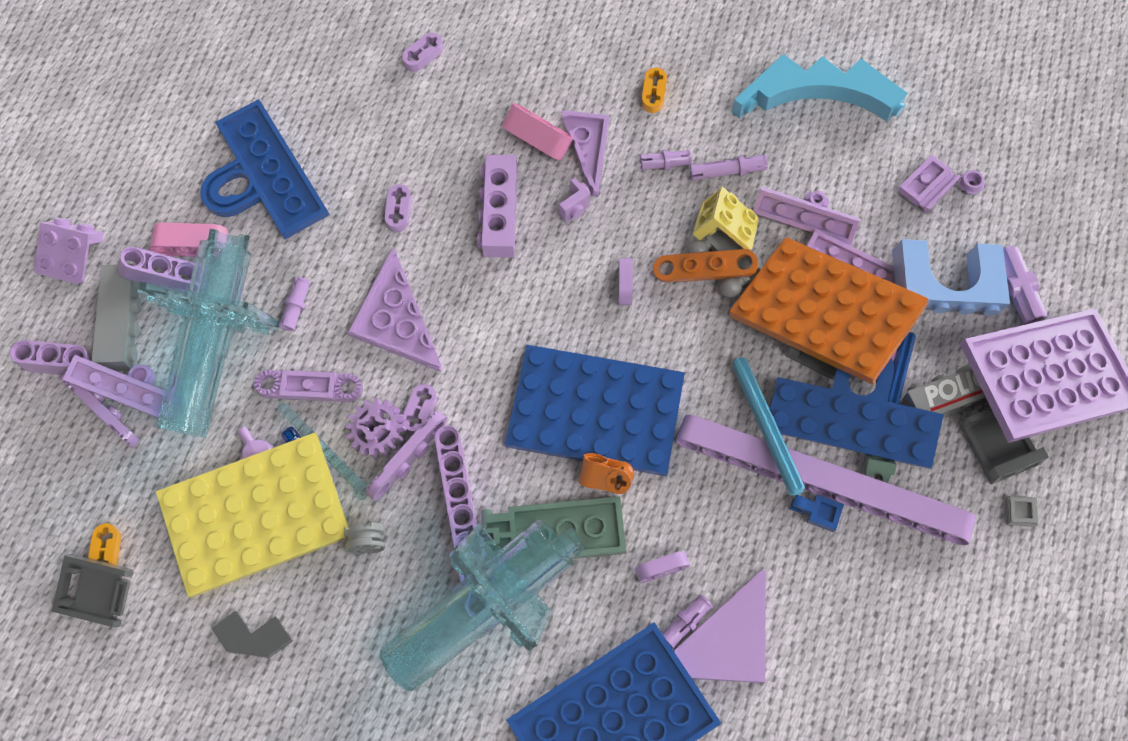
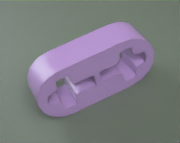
(422, 51)
(403, 208)
(625, 281)
(414, 406)
(662, 567)

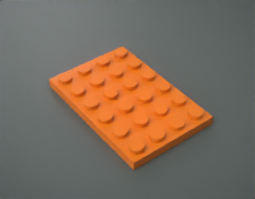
(829, 309)

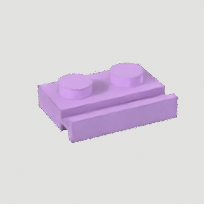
(928, 184)

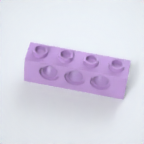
(502, 242)

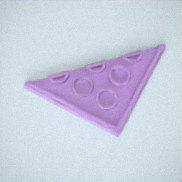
(392, 318)
(731, 640)

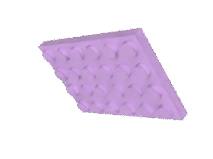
(1049, 374)

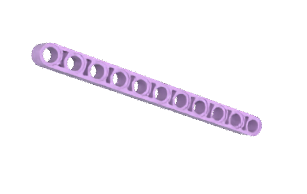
(830, 481)

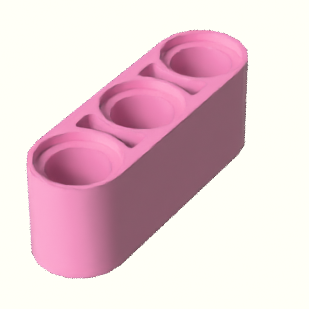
(537, 131)
(180, 238)

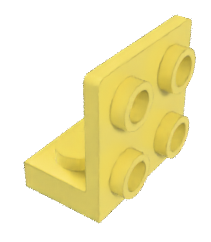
(730, 215)

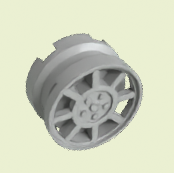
(364, 538)

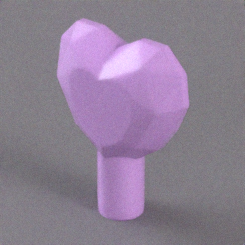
(251, 445)

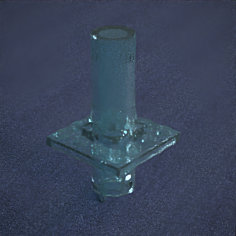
(208, 318)
(497, 589)

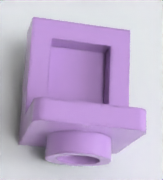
(577, 203)

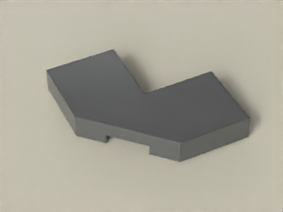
(263, 642)

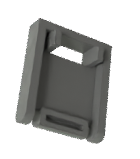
(99, 592)

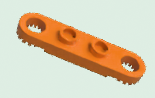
(705, 266)

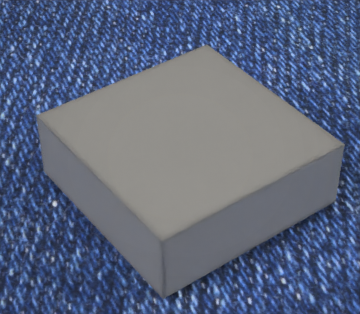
(1022, 511)

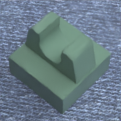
(879, 465)

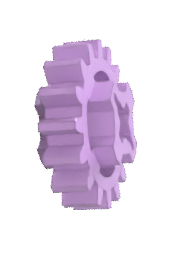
(383, 435)

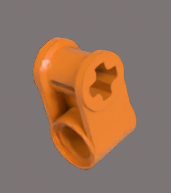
(603, 473)

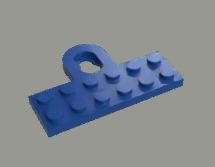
(271, 171)
(857, 421)

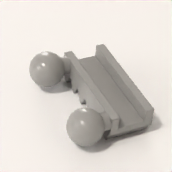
(721, 242)

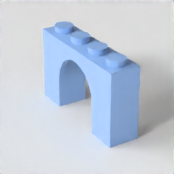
(986, 271)

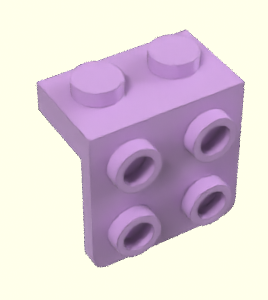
(64, 249)

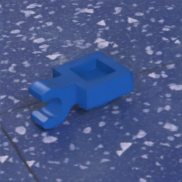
(822, 511)

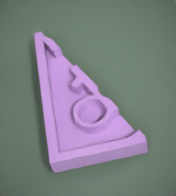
(589, 143)

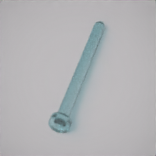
(330, 455)

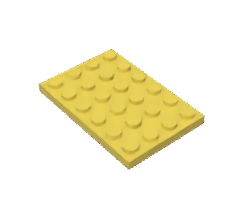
(252, 514)

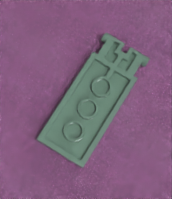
(594, 520)

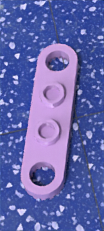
(308, 385)
(108, 415)
(401, 462)

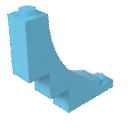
(823, 80)

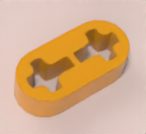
(658, 90)
(112, 547)

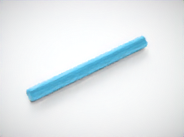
(768, 427)

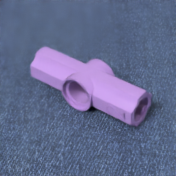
(1023, 287)

